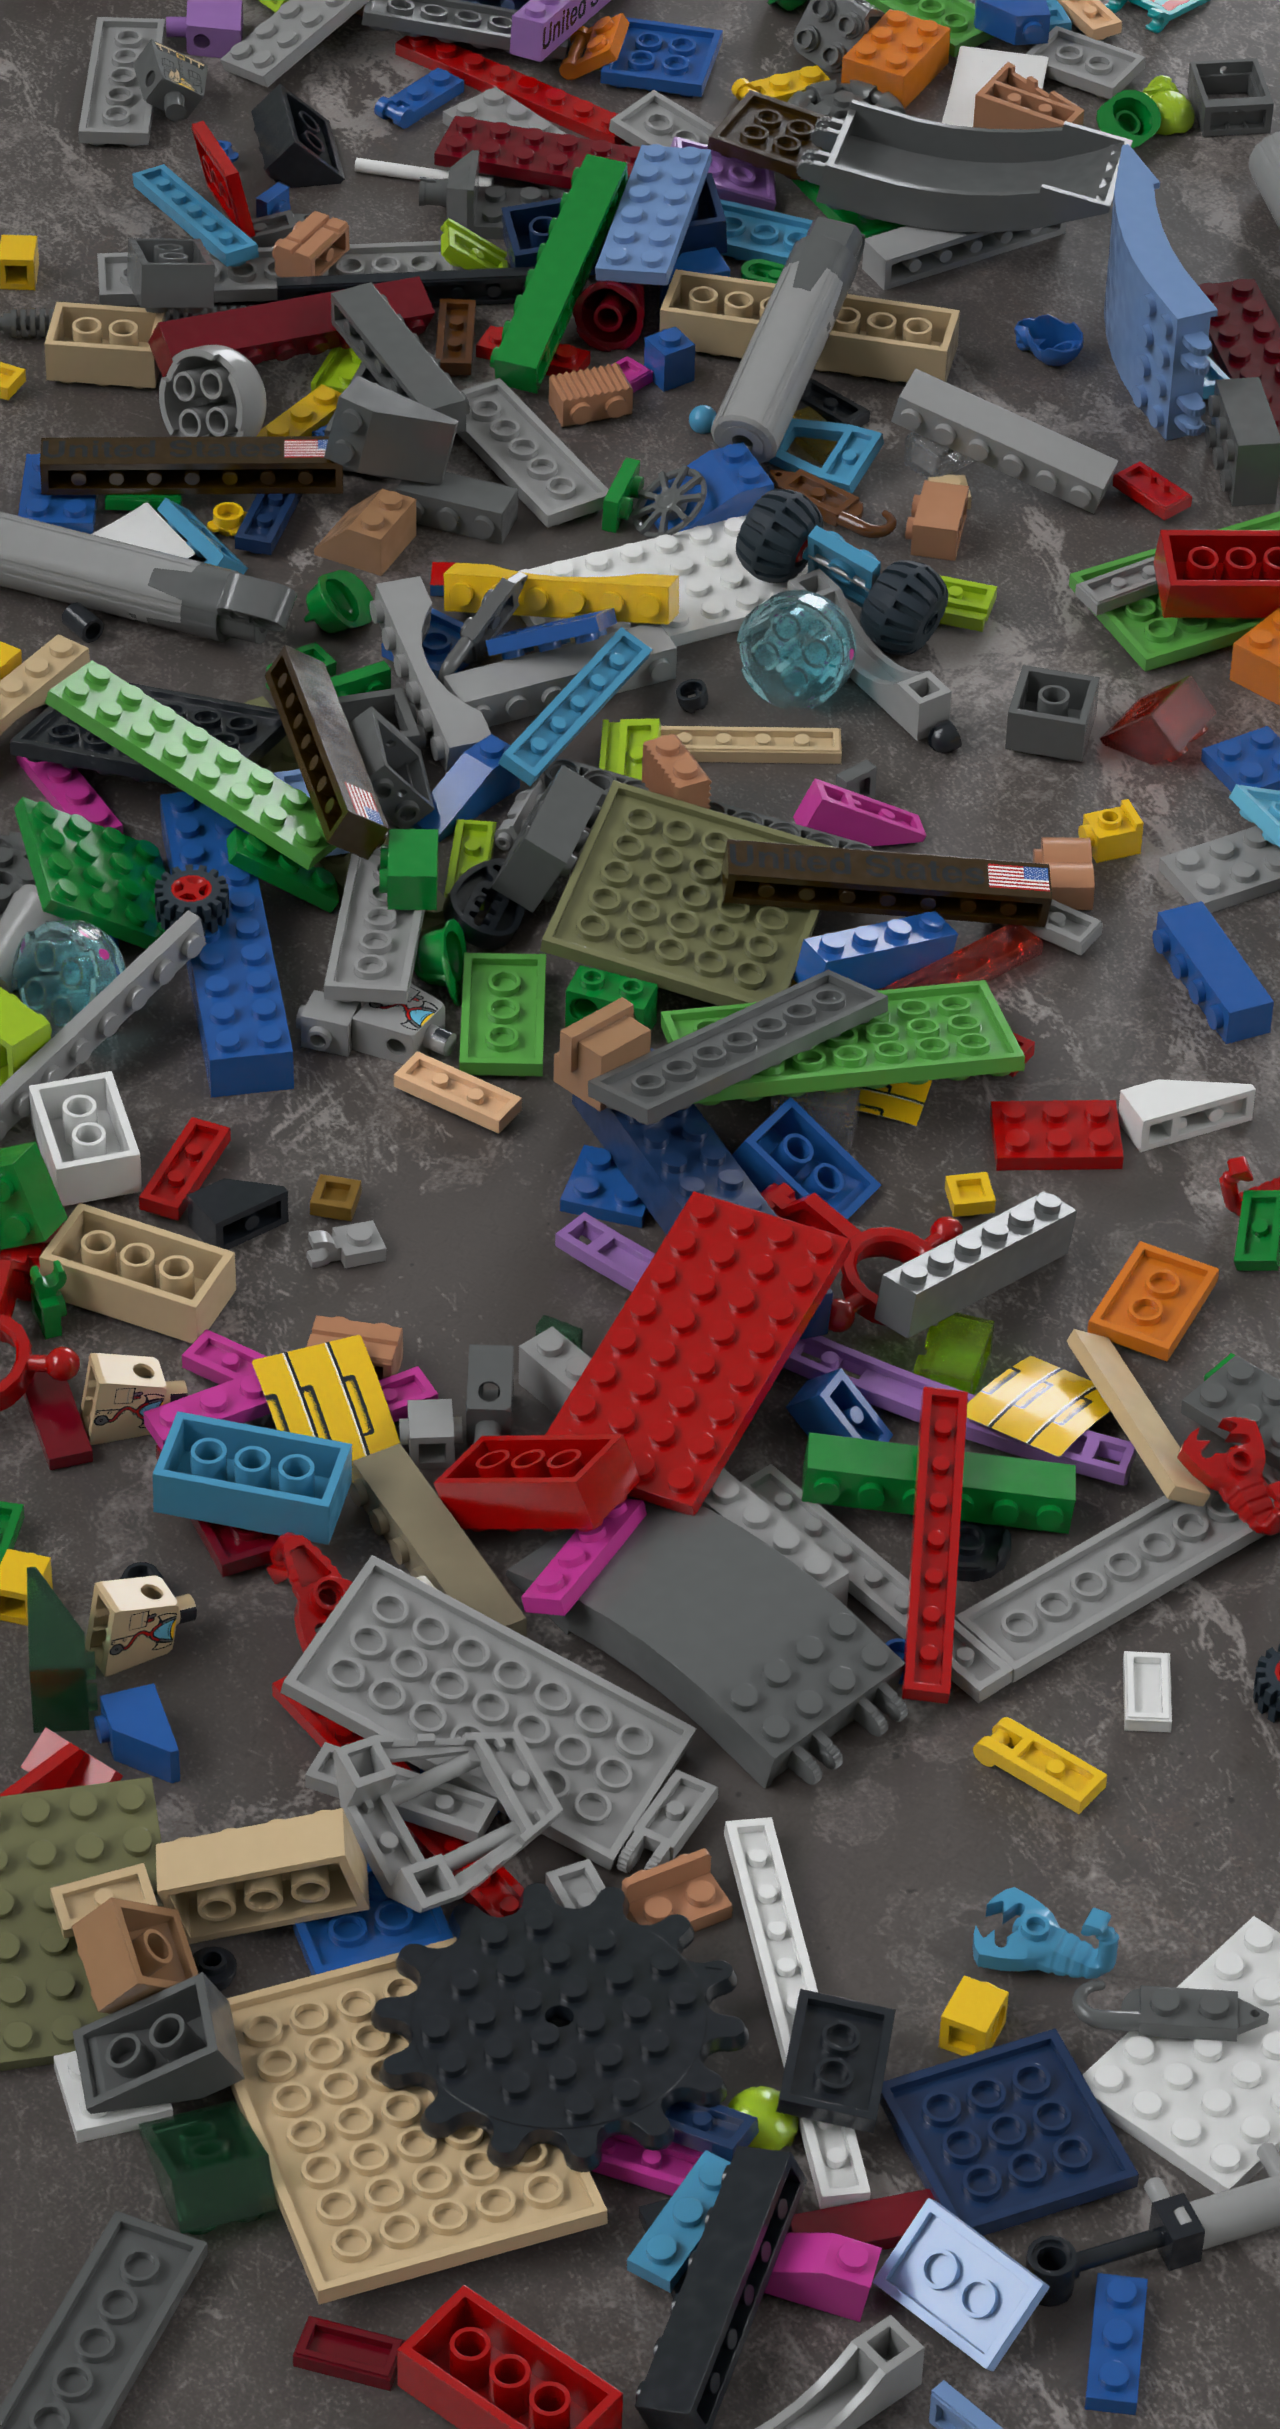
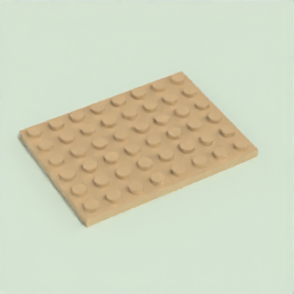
(349, 2158)

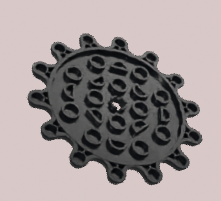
(615, 2070)

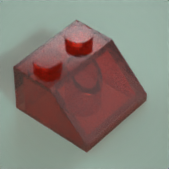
(1162, 723)

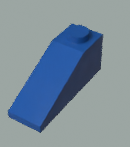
(470, 787)

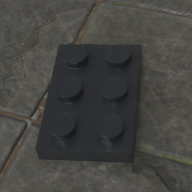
(836, 2061)

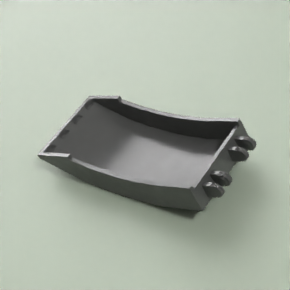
(960, 175)
(734, 1640)

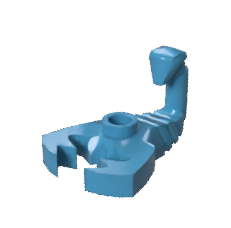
(1042, 1944)

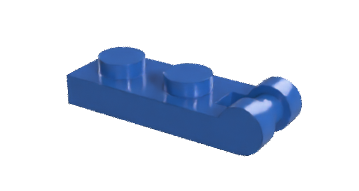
(420, 98)

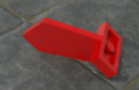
(59, 1765)

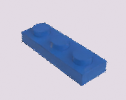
(1116, 2344)

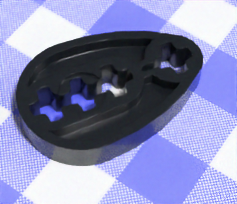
(467, 898)

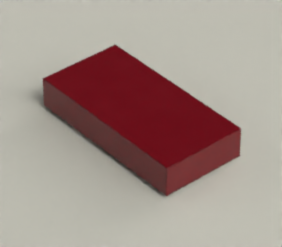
(348, 2353)

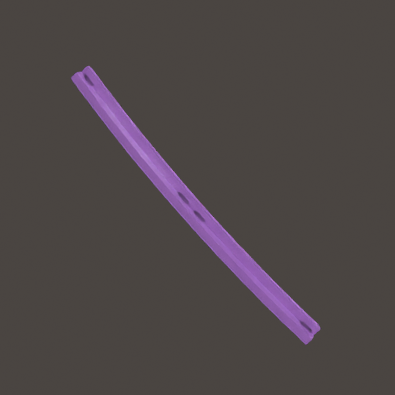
(878, 1381)

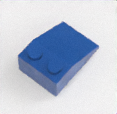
(732, 482)
(807, 1158)

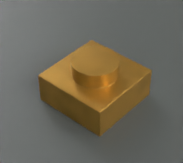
(335, 1197)

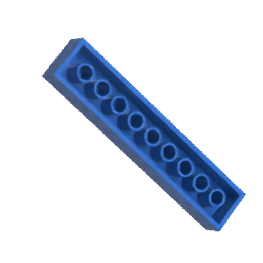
(236, 972)

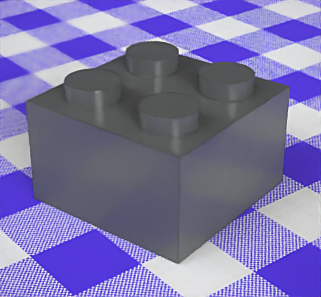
(1052, 713)

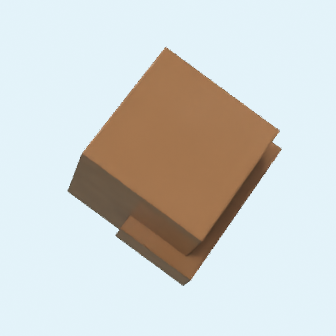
(598, 1046)

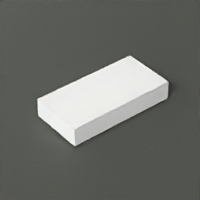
(1147, 1691)

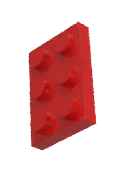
(1056, 1135)

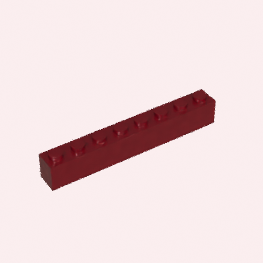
(282, 327)

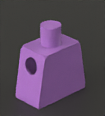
(209, 26)

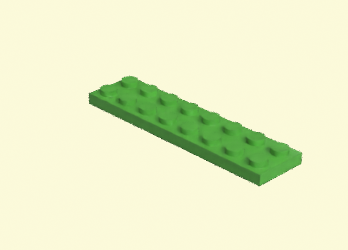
(192, 761)

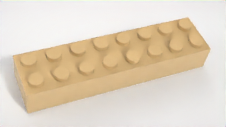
(867, 339)

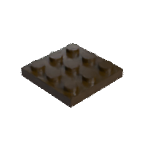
(766, 134)

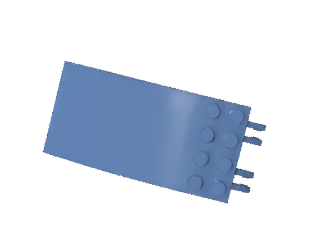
(1154, 309)

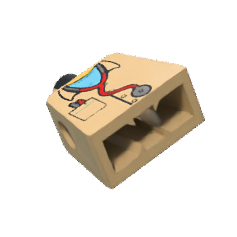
(119, 1392)
(134, 1621)

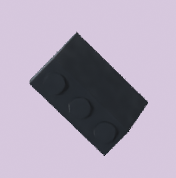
(296, 141)

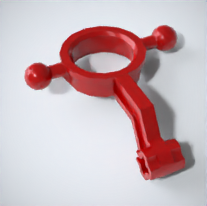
(873, 1242)
(15, 1286)

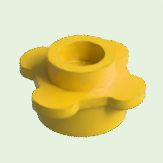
(227, 518)

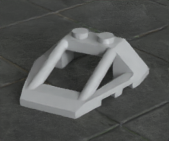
(366, 1795)

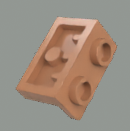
(679, 1888)

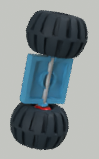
(897, 606)

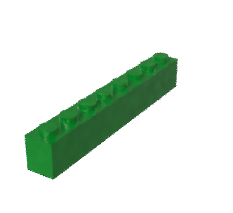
(560, 273)

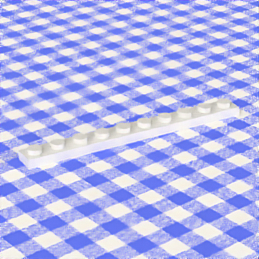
(784, 1970)

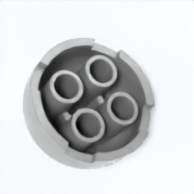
(212, 394)

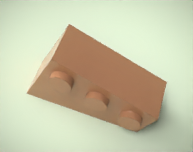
(1019, 103)

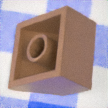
(372, 532)
(132, 1952)

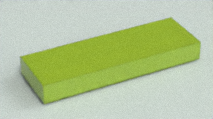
(471, 845)

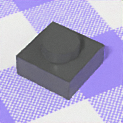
(859, 779)

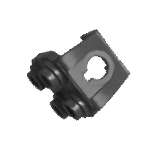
(832, 29)

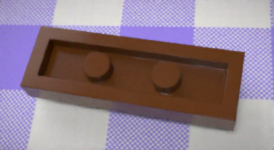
(456, 336)

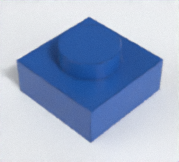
(273, 200)

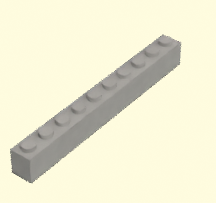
(550, 1371)

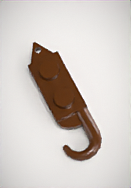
(834, 503)

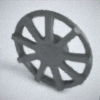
(670, 502)

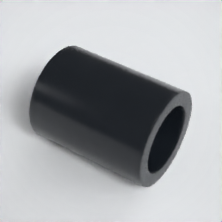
(82, 622)

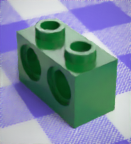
(597, 988)

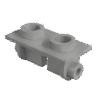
(524, 803)

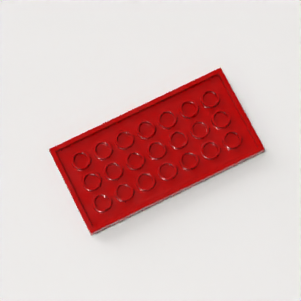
(702, 1344)

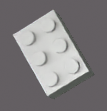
(85, 1138)

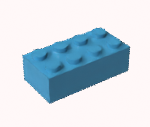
(252, 1477)

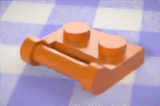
(602, 46)

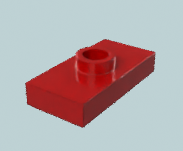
(1152, 490)

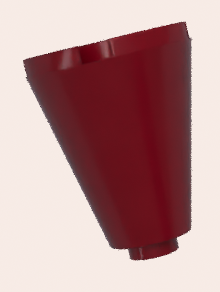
(610, 314)

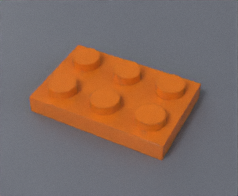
(1153, 1301)

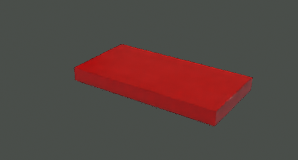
(222, 178)

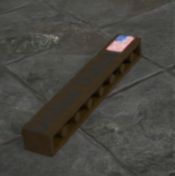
(188, 466)
(326, 753)
(886, 883)

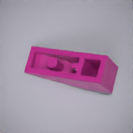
(857, 816)
(825, 2272)

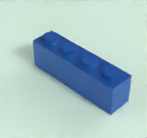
(878, 952)
(1213, 972)

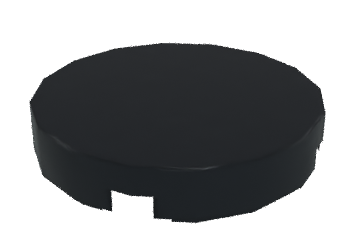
(985, 1556)

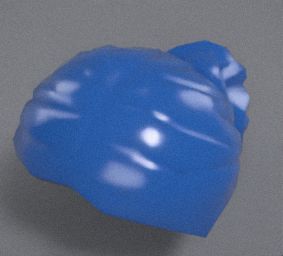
(1049, 339)

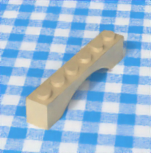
(30, 682)

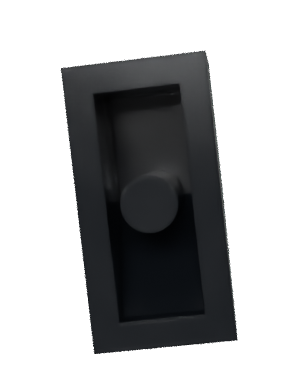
(236, 1211)

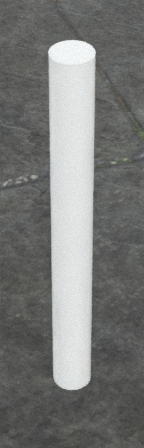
(407, 171)

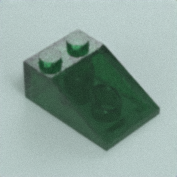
(57, 1662)
(209, 2167)

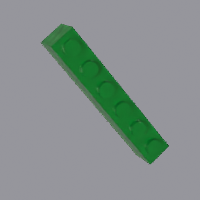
(993, 1489)

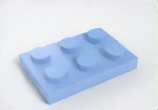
(961, 2284)

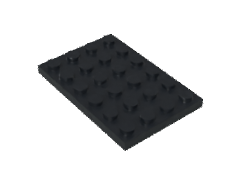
(60, 740)

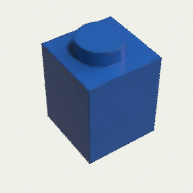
(670, 358)

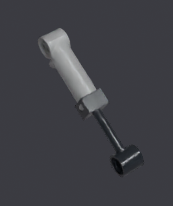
(1176, 2230)

